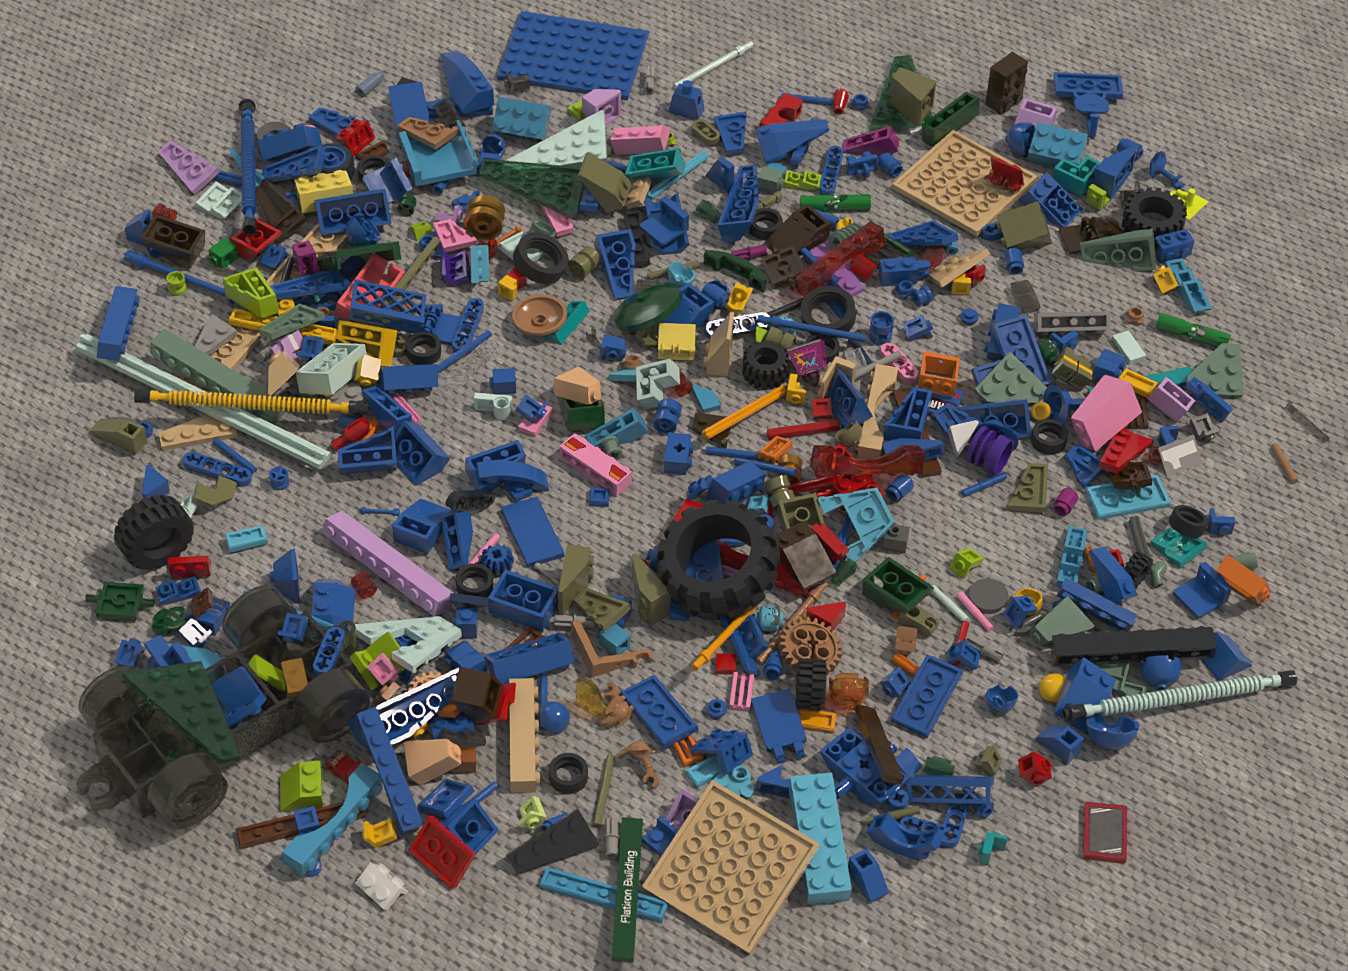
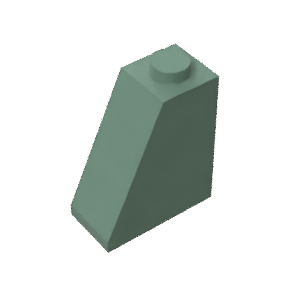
(1063, 619)

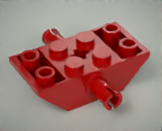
(848, 482)

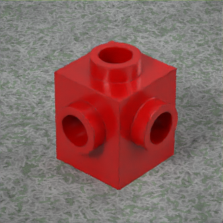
(1035, 768)

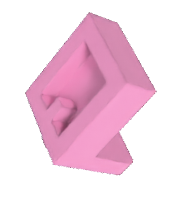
(384, 670)

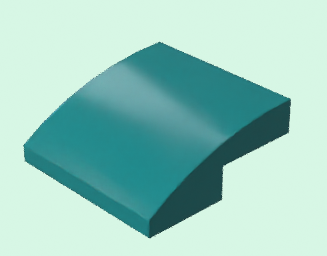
(1178, 547)

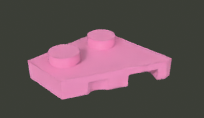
(452, 236)

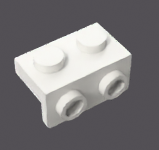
(381, 885)

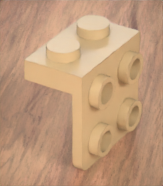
(826, 380)

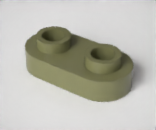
(706, 132)

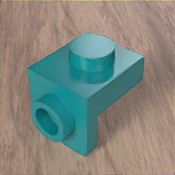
(992, 840)

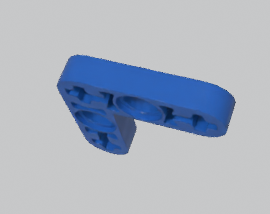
(952, 812)

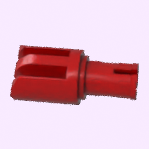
(352, 433)

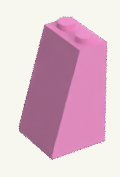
(1105, 412)

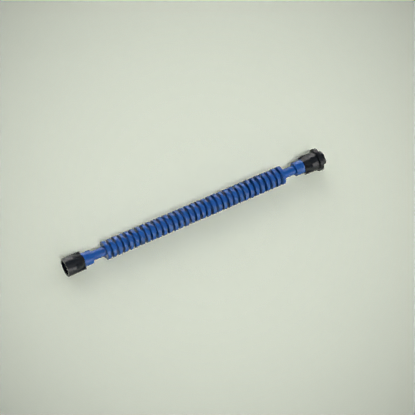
(248, 176)

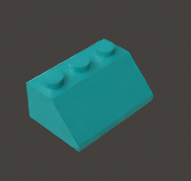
(656, 165)

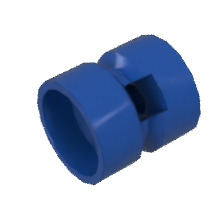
(881, 327)
(667, 416)

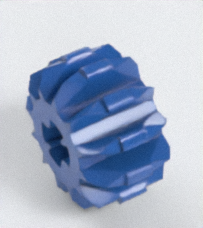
(497, 558)

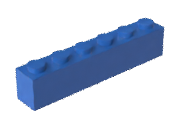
(118, 323)

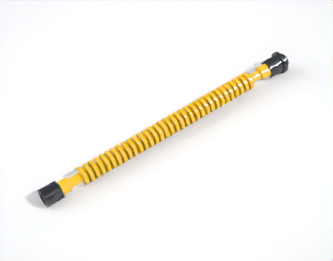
(352, 408)

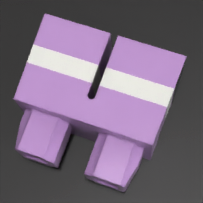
(291, 343)

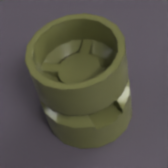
(584, 262)
(785, 340)
(779, 489)

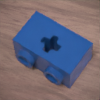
(677, 453)

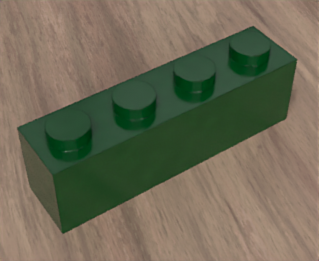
(950, 118)

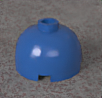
(1020, 138)
(361, 232)
(1160, 671)

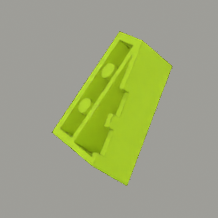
(251, 292)

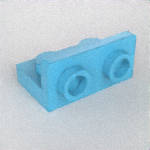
(479, 263)

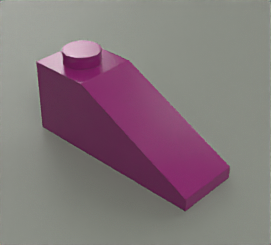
(876, 142)

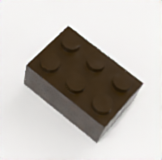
(1006, 83)

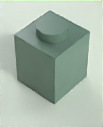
(770, 180)

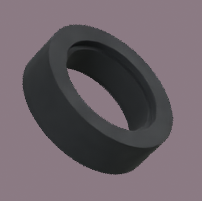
(548, 245)
(834, 294)

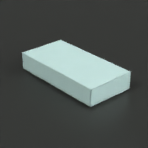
(1129, 347)

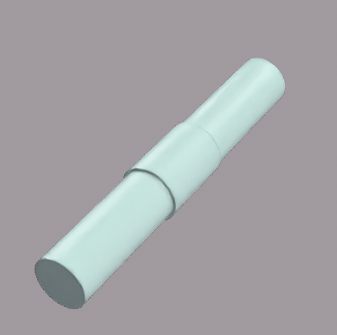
(951, 606)

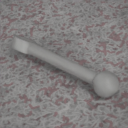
(537, 566)

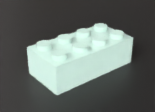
(330, 369)

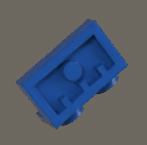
(660, 836)

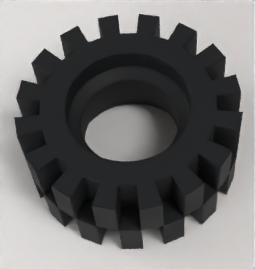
(1138, 567)

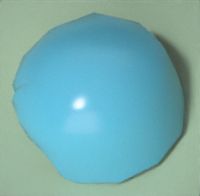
(680, 275)

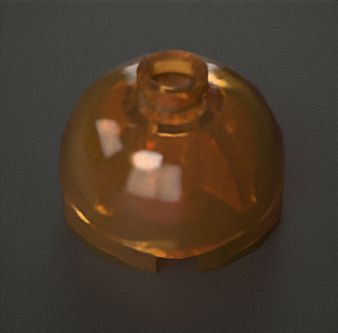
(848, 690)

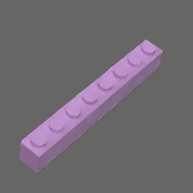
(388, 563)

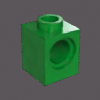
(223, 253)

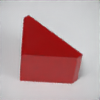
(829, 613)

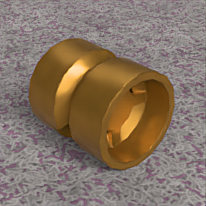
(791, 461)

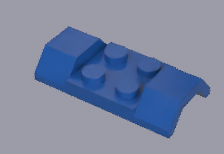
(678, 244)

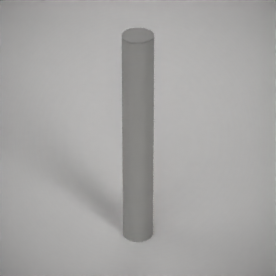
(886, 360)

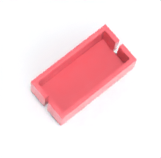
(373, 273)

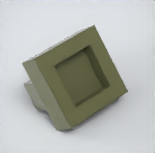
(989, 761)

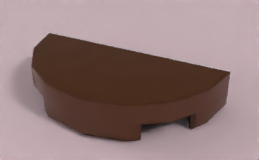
(377, 149)

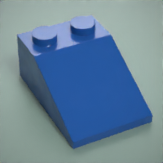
(1114, 171)
(1085, 685)

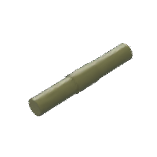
(897, 814)

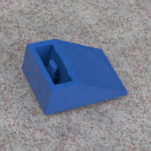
(1054, 200)
(693, 309)
(419, 525)

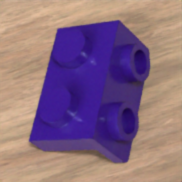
(455, 268)

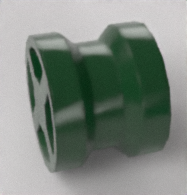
(406, 205)

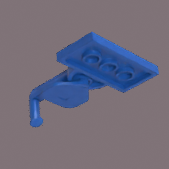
(1089, 94)

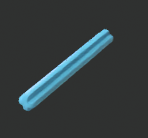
(669, 181)

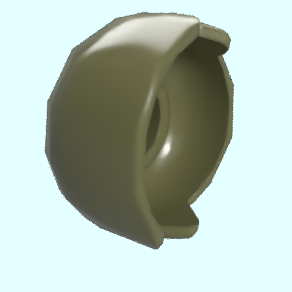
(849, 435)

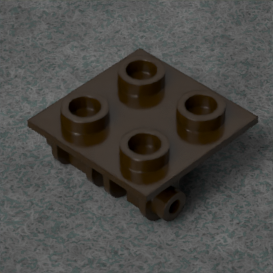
(1077, 234)

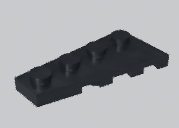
(555, 842)

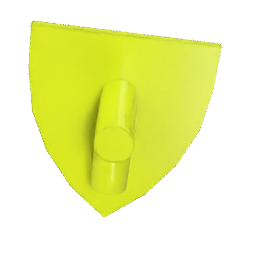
(1193, 202)

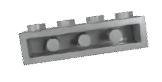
(1068, 321)

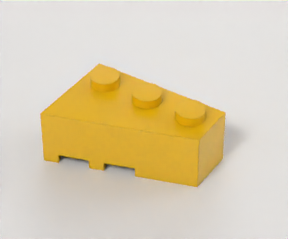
(377, 340)

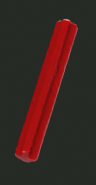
(803, 429)

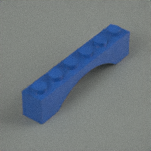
(395, 785)

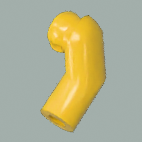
(843, 223)

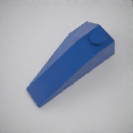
(782, 137)
(617, 261)
(1011, 413)

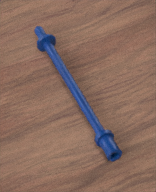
(143, 261)

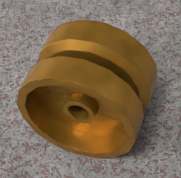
(484, 217)

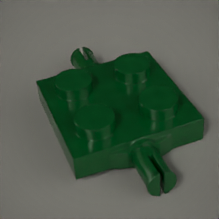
(120, 601)

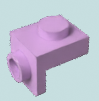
(456, 216)

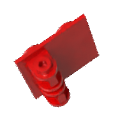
(1002, 171)

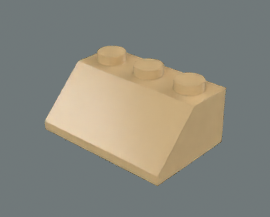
(280, 370)

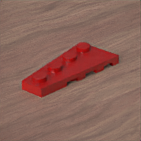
(1122, 449)

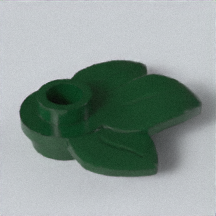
(168, 620)

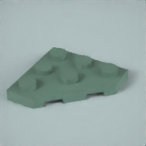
(1221, 371)
(1010, 381)

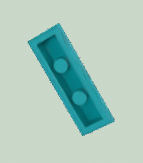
(575, 314)

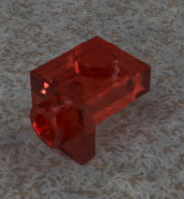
(934, 255)

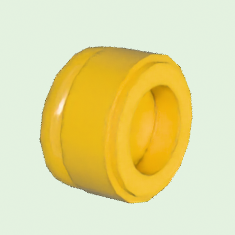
(1040, 411)

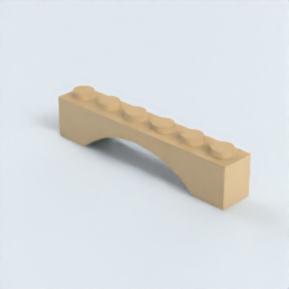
(882, 386)

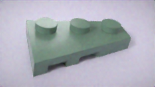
(290, 321)

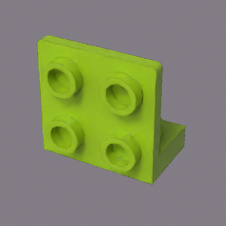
(361, 659)

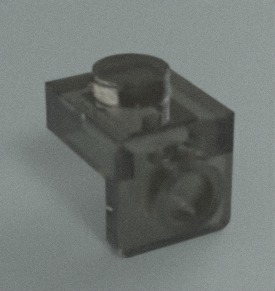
(517, 84)

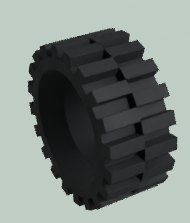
(1156, 202)

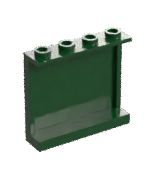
(330, 259)

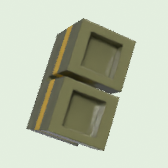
(1073, 369)

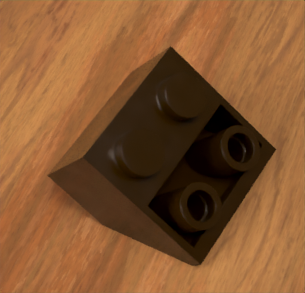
(476, 694)

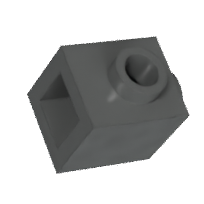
(896, 539)

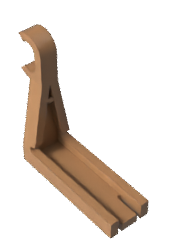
(607, 663)

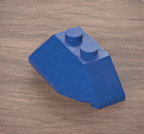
(333, 601)

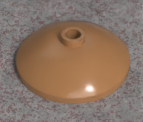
(539, 315)

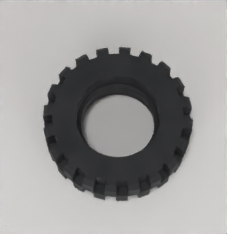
(153, 532)

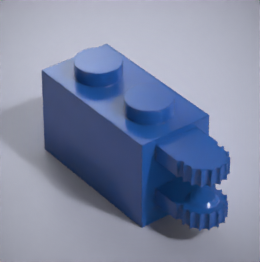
(902, 269)

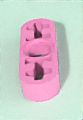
(911, 370)

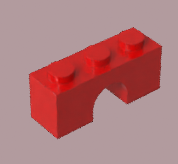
(786, 108)

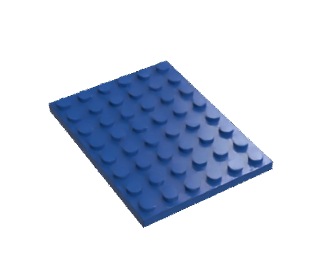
(574, 54)

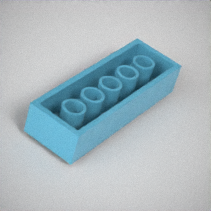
(818, 817)

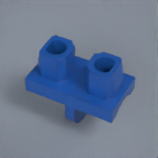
(862, 165)

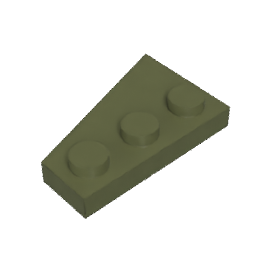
(1032, 490)
(601, 608)

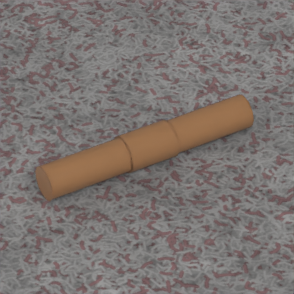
(1284, 463)

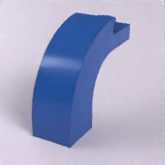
(901, 840)

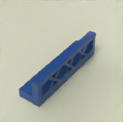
(1097, 605)
(943, 781)

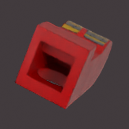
(341, 765)

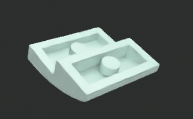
(219, 201)

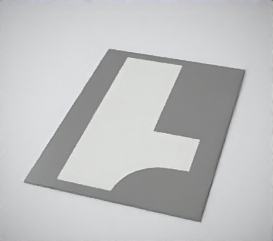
(1180, 455)

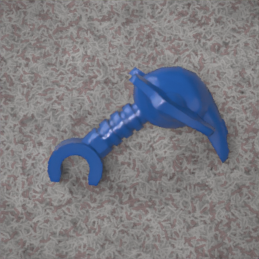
(1157, 166)

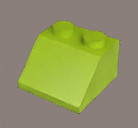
(302, 786)

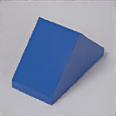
(154, 483)

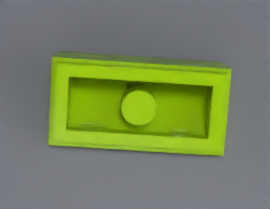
(268, 672)

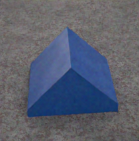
(1227, 658)

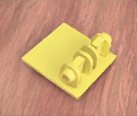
(676, 341)

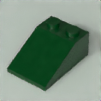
(580, 415)
(895, 586)

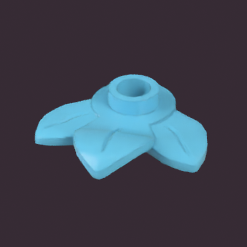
(739, 786)

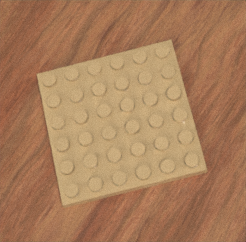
(955, 183)
(731, 866)

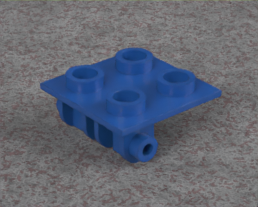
(441, 324)

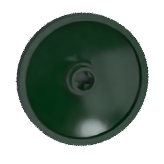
(648, 306)

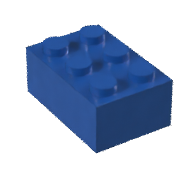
(523, 600)

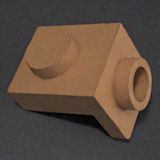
(906, 639)

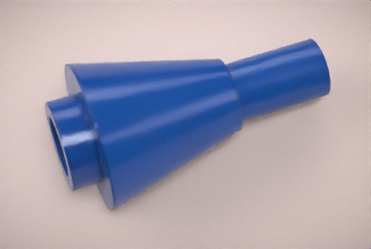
(981, 810)

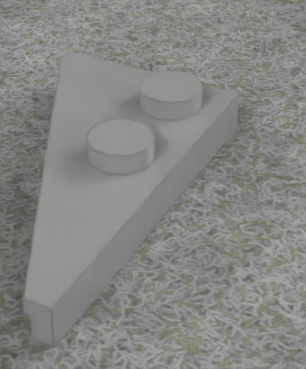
(215, 335)

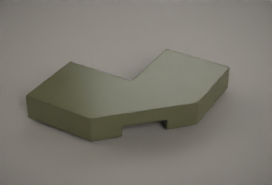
(209, 497)

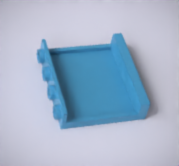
(447, 162)

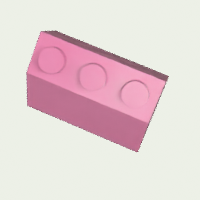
(639, 139)

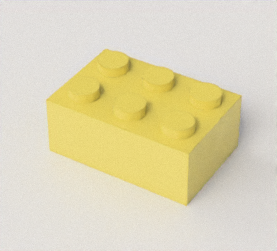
(321, 187)

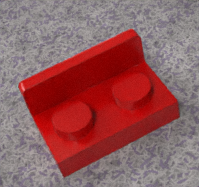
(356, 136)
(831, 544)

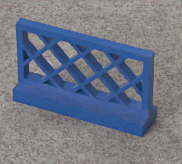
(387, 317)

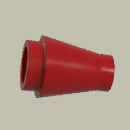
(840, 100)

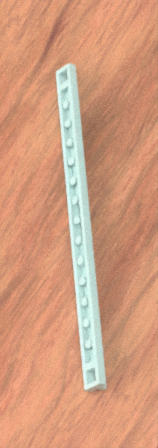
(236, 417)

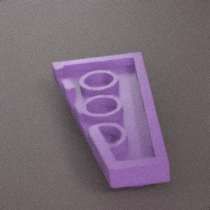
(846, 277)

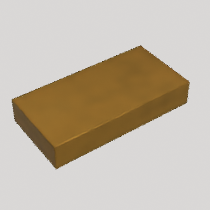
(294, 676)

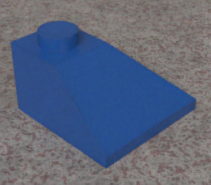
(286, 576)
(471, 825)

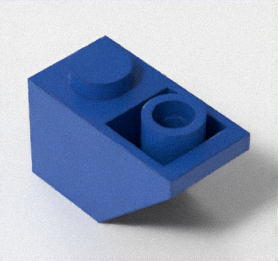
(1061, 741)
(867, 875)

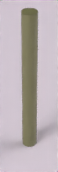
(604, 790)

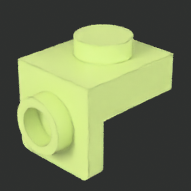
(532, 813)

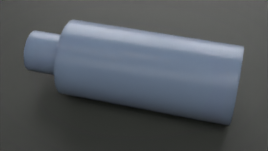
(369, 83)

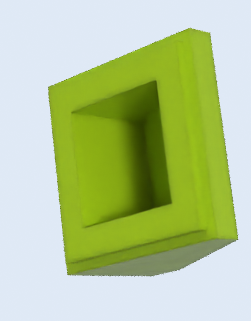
(420, 229)
(760, 335)

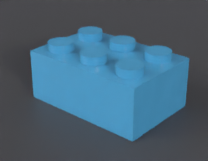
(521, 118)
(1054, 143)

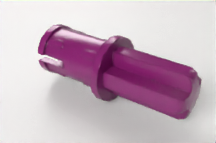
(751, 252)

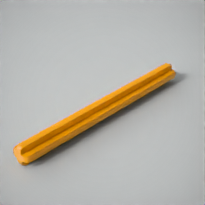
(744, 412)

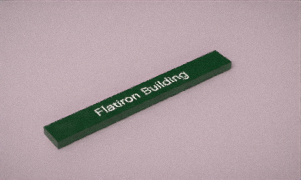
(627, 890)

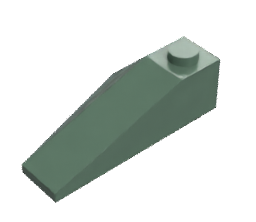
(1128, 249)

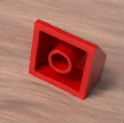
(252, 245)

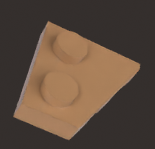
(386, 693)

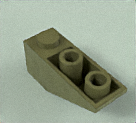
(121, 433)

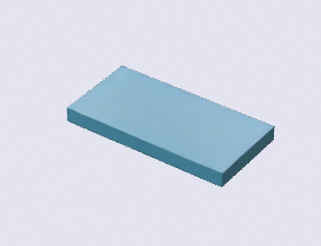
(1115, 502)

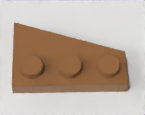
(426, 133)

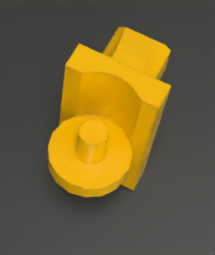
(738, 298)

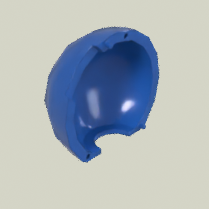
(1114, 735)

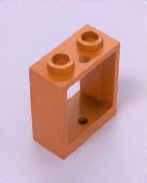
(949, 366)
(1244, 580)

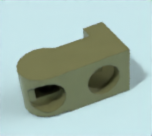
(919, 619)

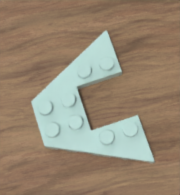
(429, 632)

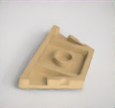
(956, 266)

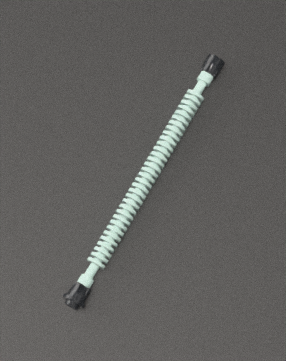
(1178, 696)

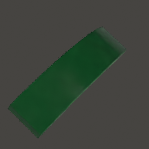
(738, 265)

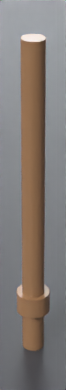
(813, 596)

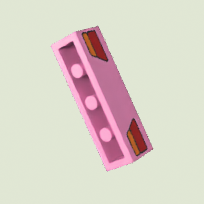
(595, 464)

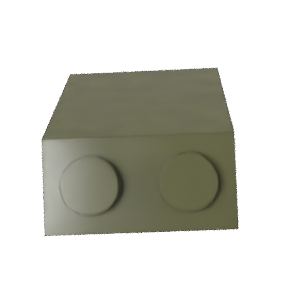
(912, 94)
(1024, 227)

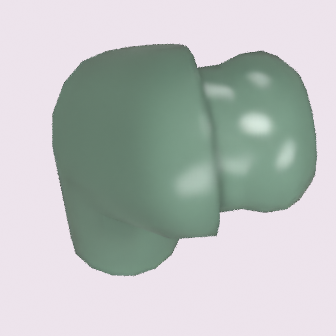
(1156, 572)

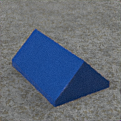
(847, 401)

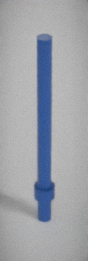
(776, 321)

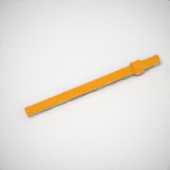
(706, 655)

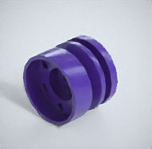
(990, 450)

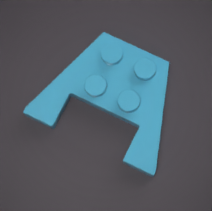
(867, 514)

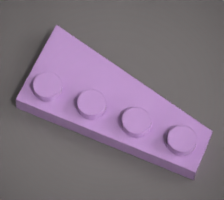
(190, 168)

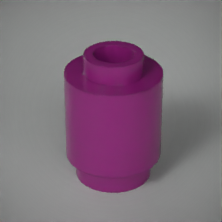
(1065, 501)

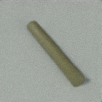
(664, 272)

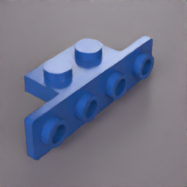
(747, 642)
(166, 655)

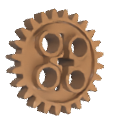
(793, 647)

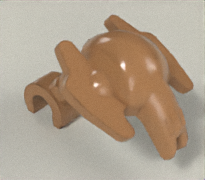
(617, 708)
(641, 751)

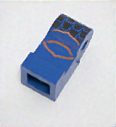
(214, 615)

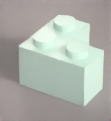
(653, 378)

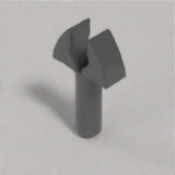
(1024, 631)

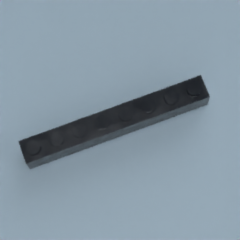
(1133, 645)

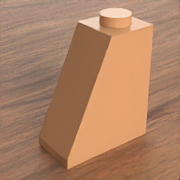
(577, 386)
(430, 758)

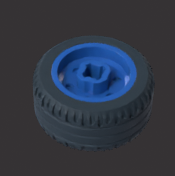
(337, 158)

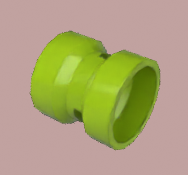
(176, 283)

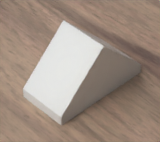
(960, 434)

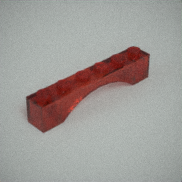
(865, 240)
(902, 460)

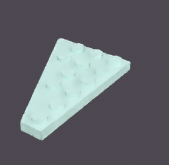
(570, 144)

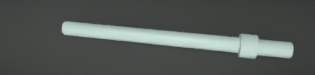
(738, 51)

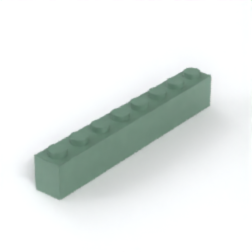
(208, 371)

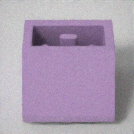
(1034, 112)
(1171, 399)

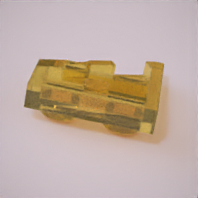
(590, 698)

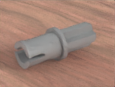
(649, 79)
(566, 621)
(985, 648)
(611, 838)

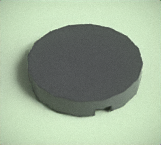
(988, 595)

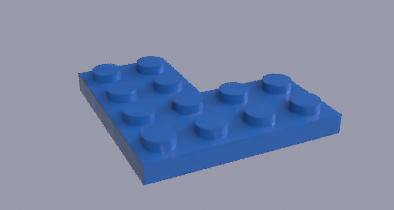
(1018, 338)

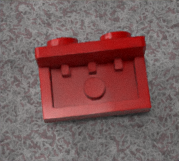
(189, 566)

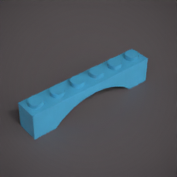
(308, 848)

